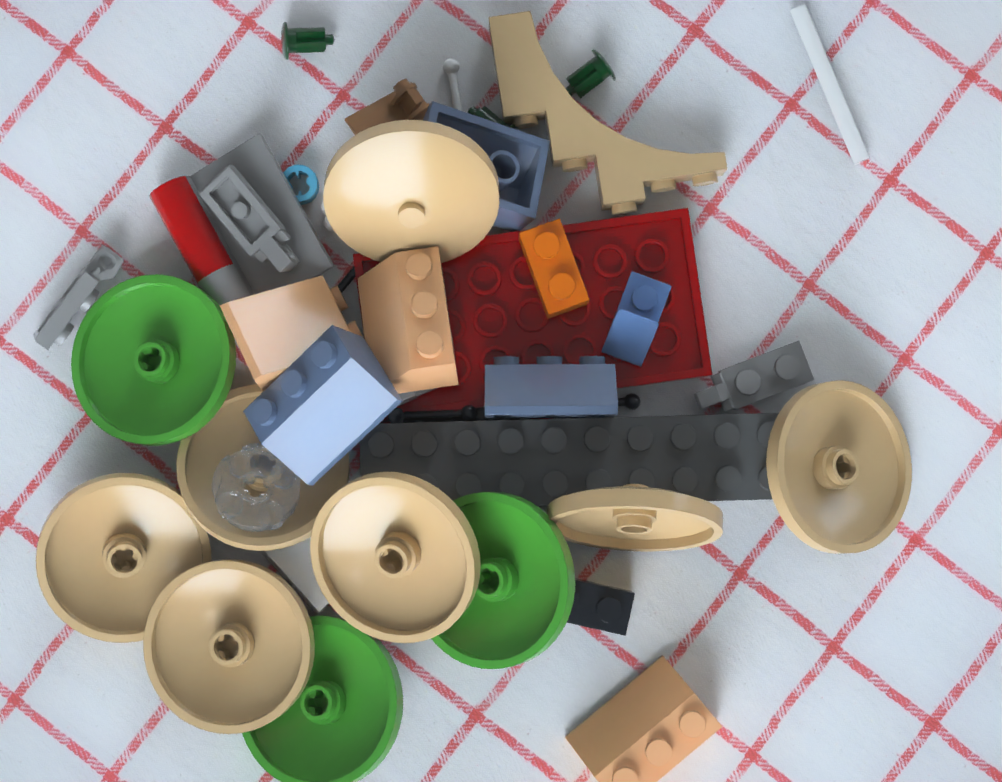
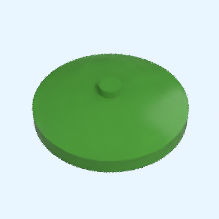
(153, 360)
(522, 584)
(343, 716)

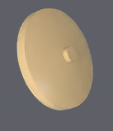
(411, 190)
(225, 435)
(839, 467)
(636, 519)
(114, 551)
(395, 557)
(228, 646)

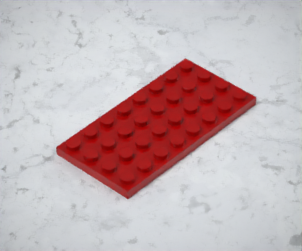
(500, 314)

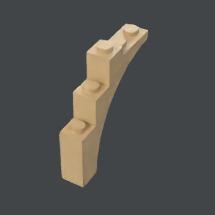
(622, 165)

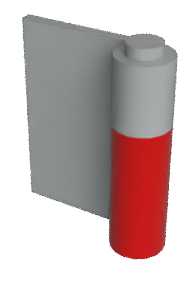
(209, 248)

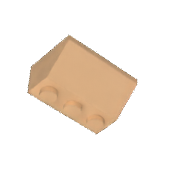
(409, 320)
(644, 728)

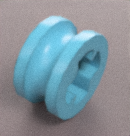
(312, 182)

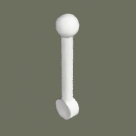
(451, 67)

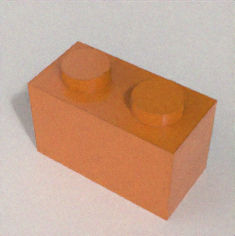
(553, 268)

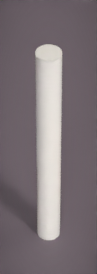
(829, 84)

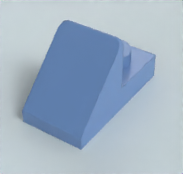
(636, 319)

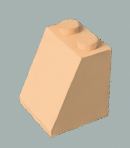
(283, 324)

